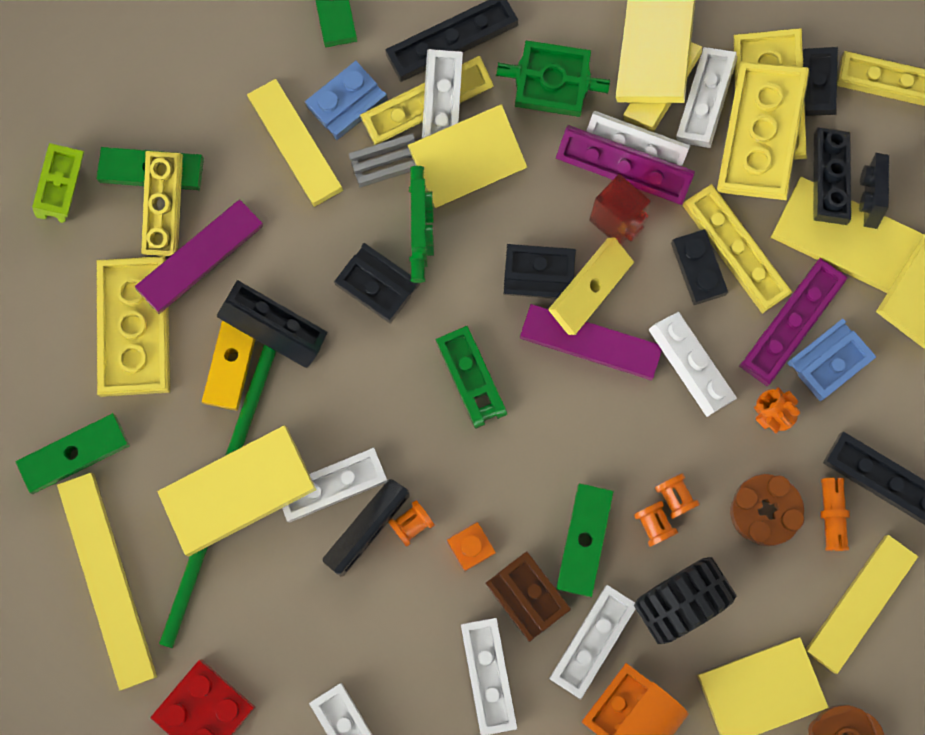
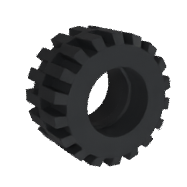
(685, 601)

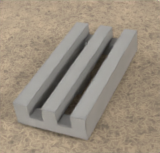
(377, 150)

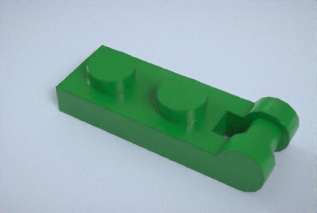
(470, 375)

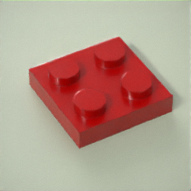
(202, 705)

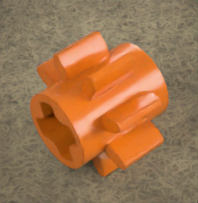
(777, 410)

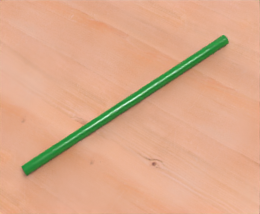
(237, 441)

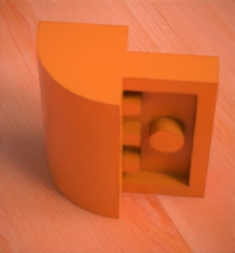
(635, 708)

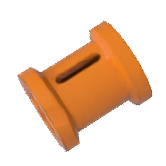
(687, 501)
(411, 523)
(655, 523)

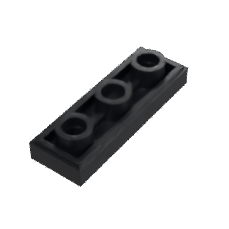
(832, 176)

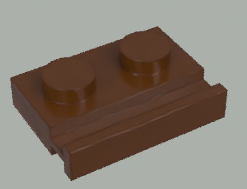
(528, 596)

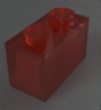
(620, 210)

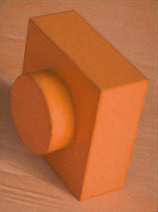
(471, 546)

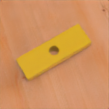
(228, 378)

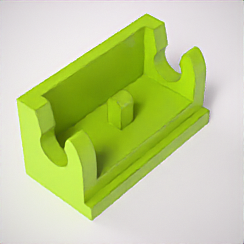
(57, 182)

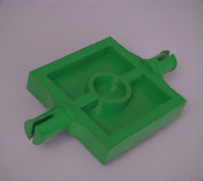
(552, 78)
(421, 234)

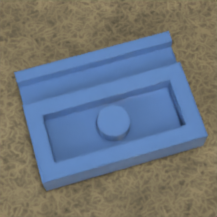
(344, 99)
(831, 360)

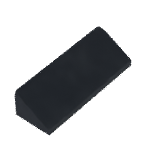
(272, 324)
(366, 527)

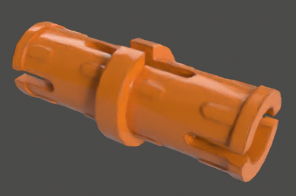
(835, 514)

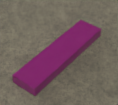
(639, 168)
(198, 256)
(793, 322)
(593, 344)

